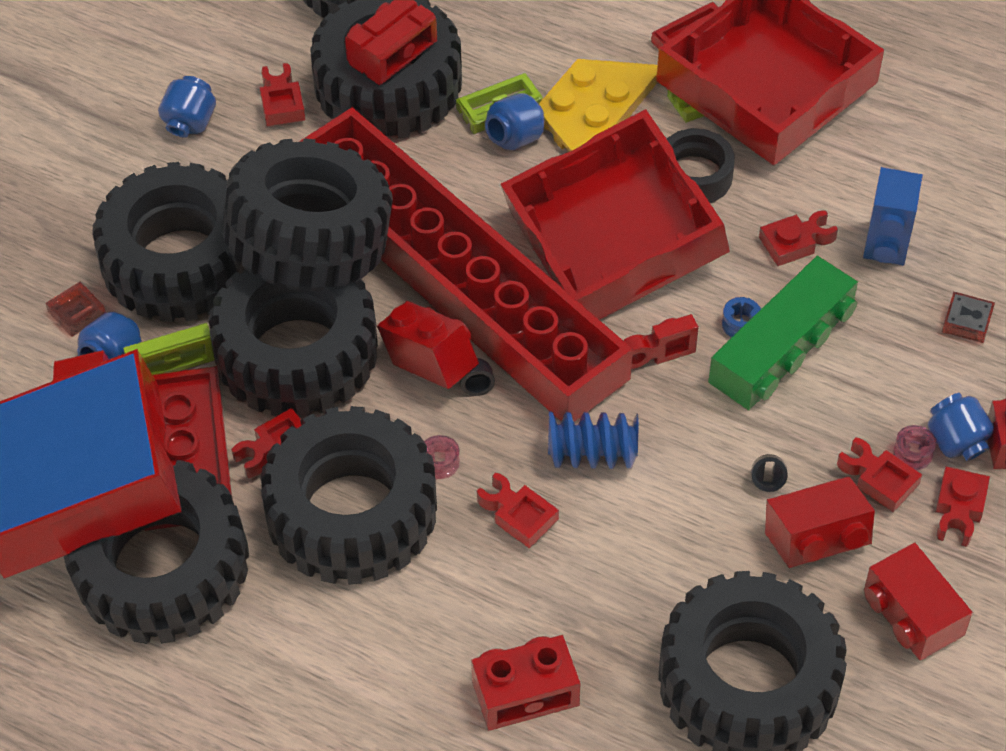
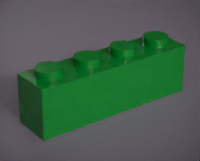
(783, 333)

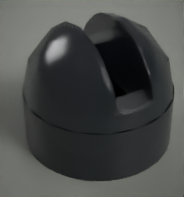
(478, 380)
(779, 473)

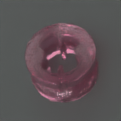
(917, 435)
(448, 445)

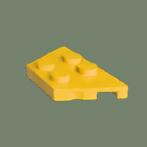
(594, 98)

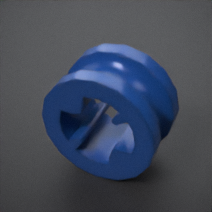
(738, 306)

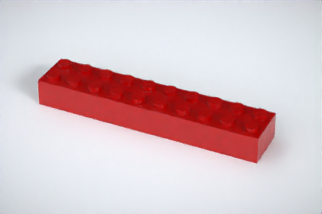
(487, 283)

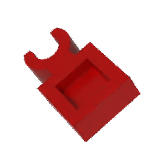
(281, 97)
(793, 239)
(667, 341)
(266, 437)
(881, 477)
(961, 502)
(520, 514)

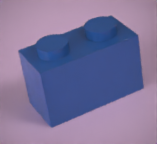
(892, 216)

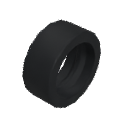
(711, 147)

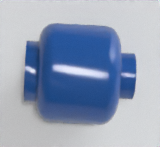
(187, 106)
(514, 121)
(108, 333)
(960, 426)

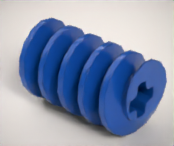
(593, 440)

